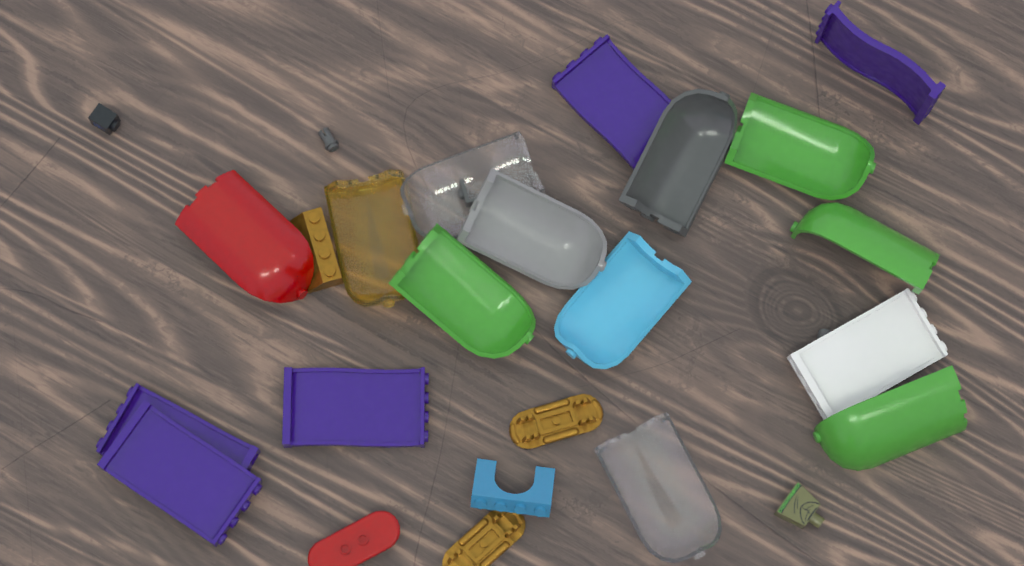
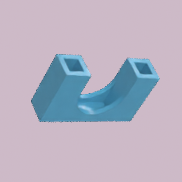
(532, 502)

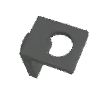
(464, 195)

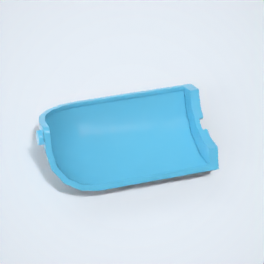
(619, 305)

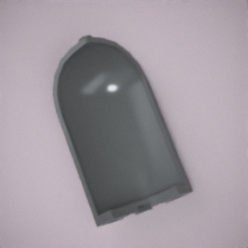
(682, 159)

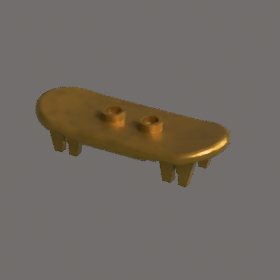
(556, 421)
(486, 540)

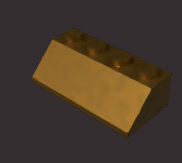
(314, 229)

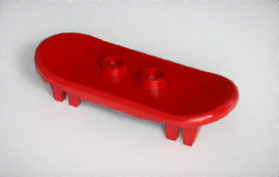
(356, 541)

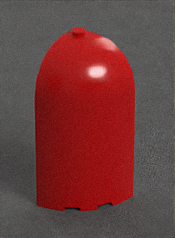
(249, 239)

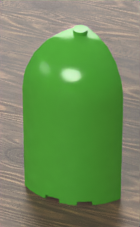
(800, 150)
(870, 241)
(464, 296)
(894, 422)

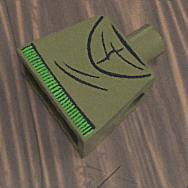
(800, 508)

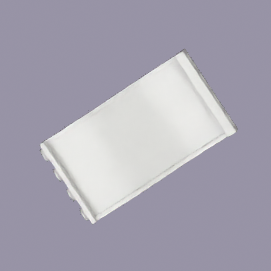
(868, 354)

